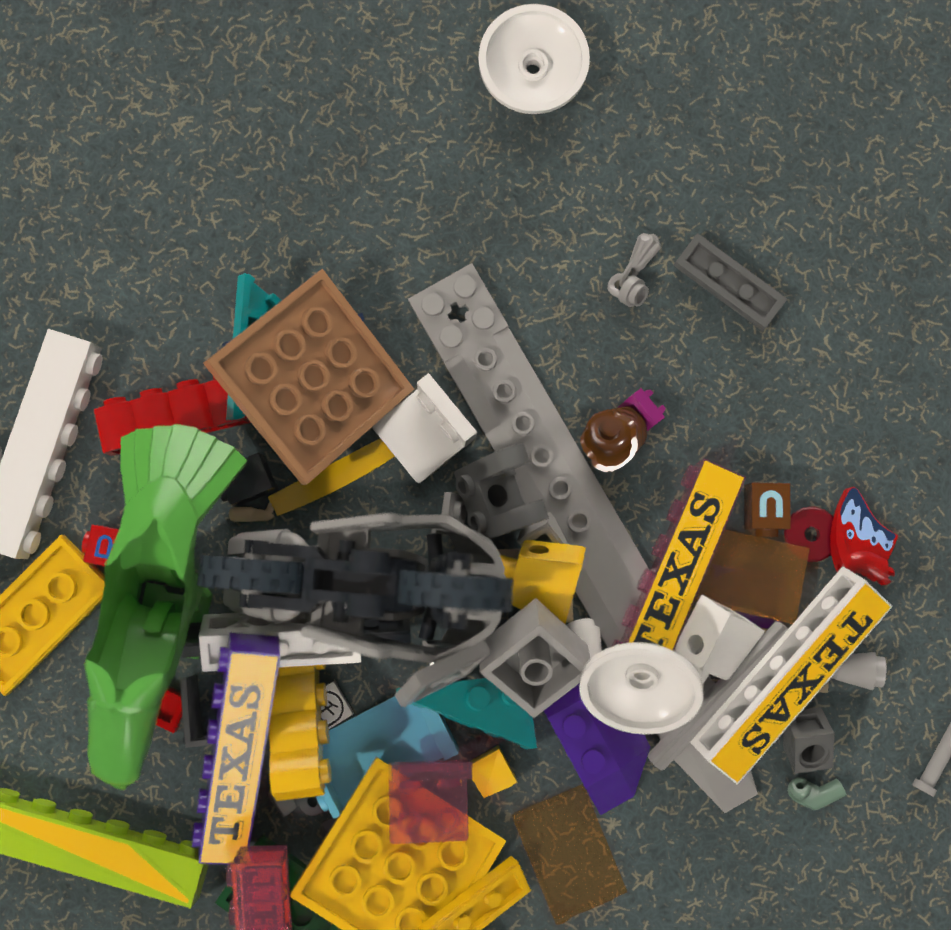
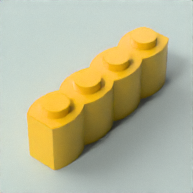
(298, 734)

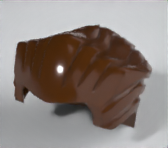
(613, 437)

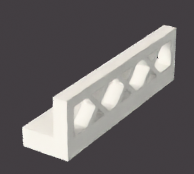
(294, 648)

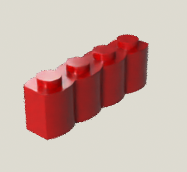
(188, 405)

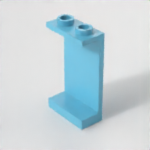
(384, 732)

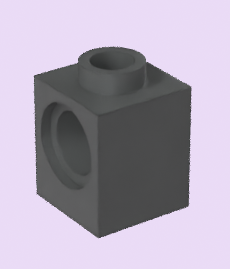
(809, 742)

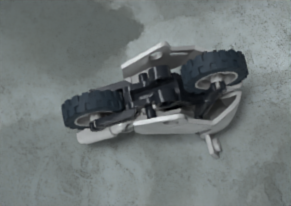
(350, 581)

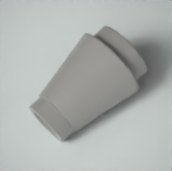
(863, 670)

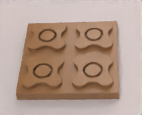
(310, 376)

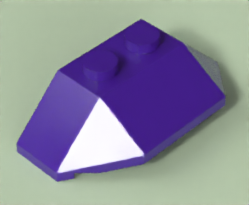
(603, 756)

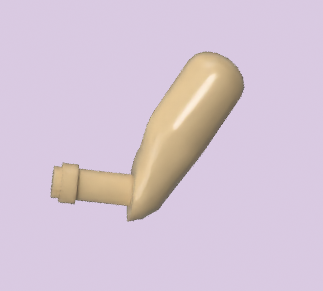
(251, 514)

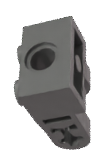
(496, 477)

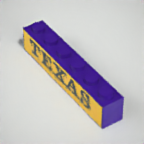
(238, 746)

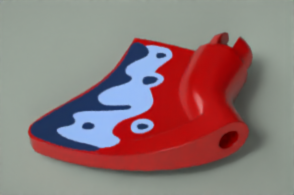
(860, 539)

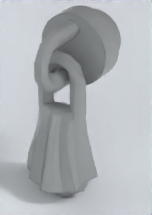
(633, 289)

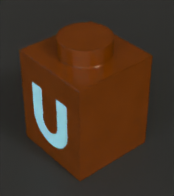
(767, 508)

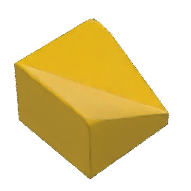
(492, 772)

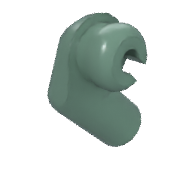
(813, 796)

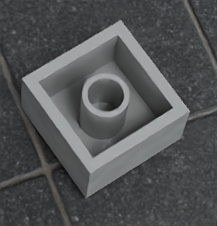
(535, 658)

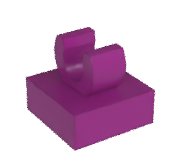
(645, 407)

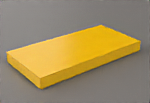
(45, 609)

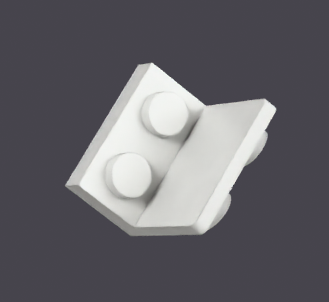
(425, 430)

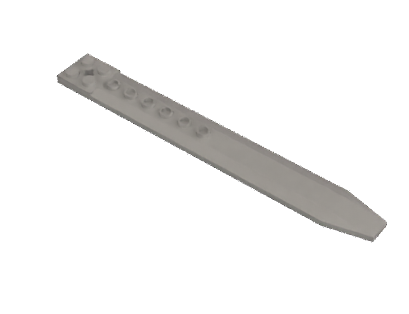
(517, 410)

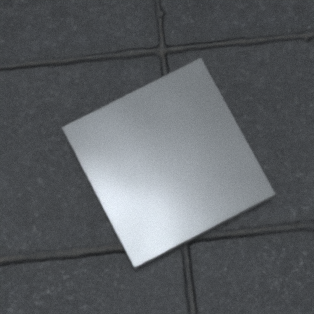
(442, 673)

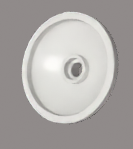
(540, 38)
(641, 688)

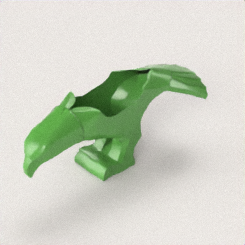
(168, 488)

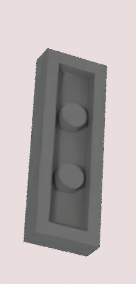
(730, 282)

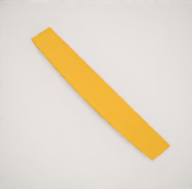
(332, 477)

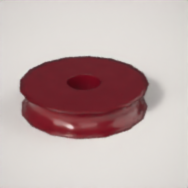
(821, 522)

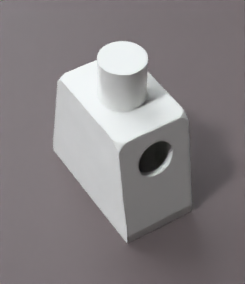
(717, 639)

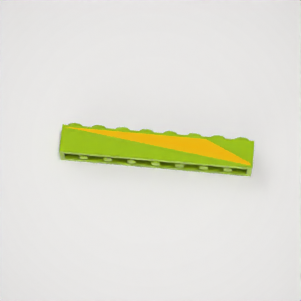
(100, 850)

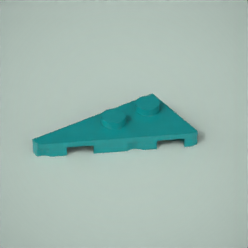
(485, 707)

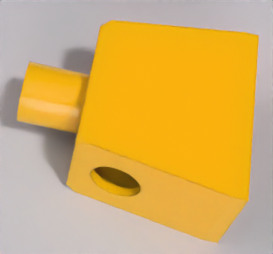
(545, 573)

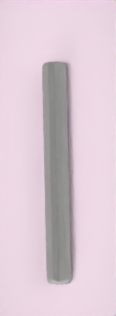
(678, 739)

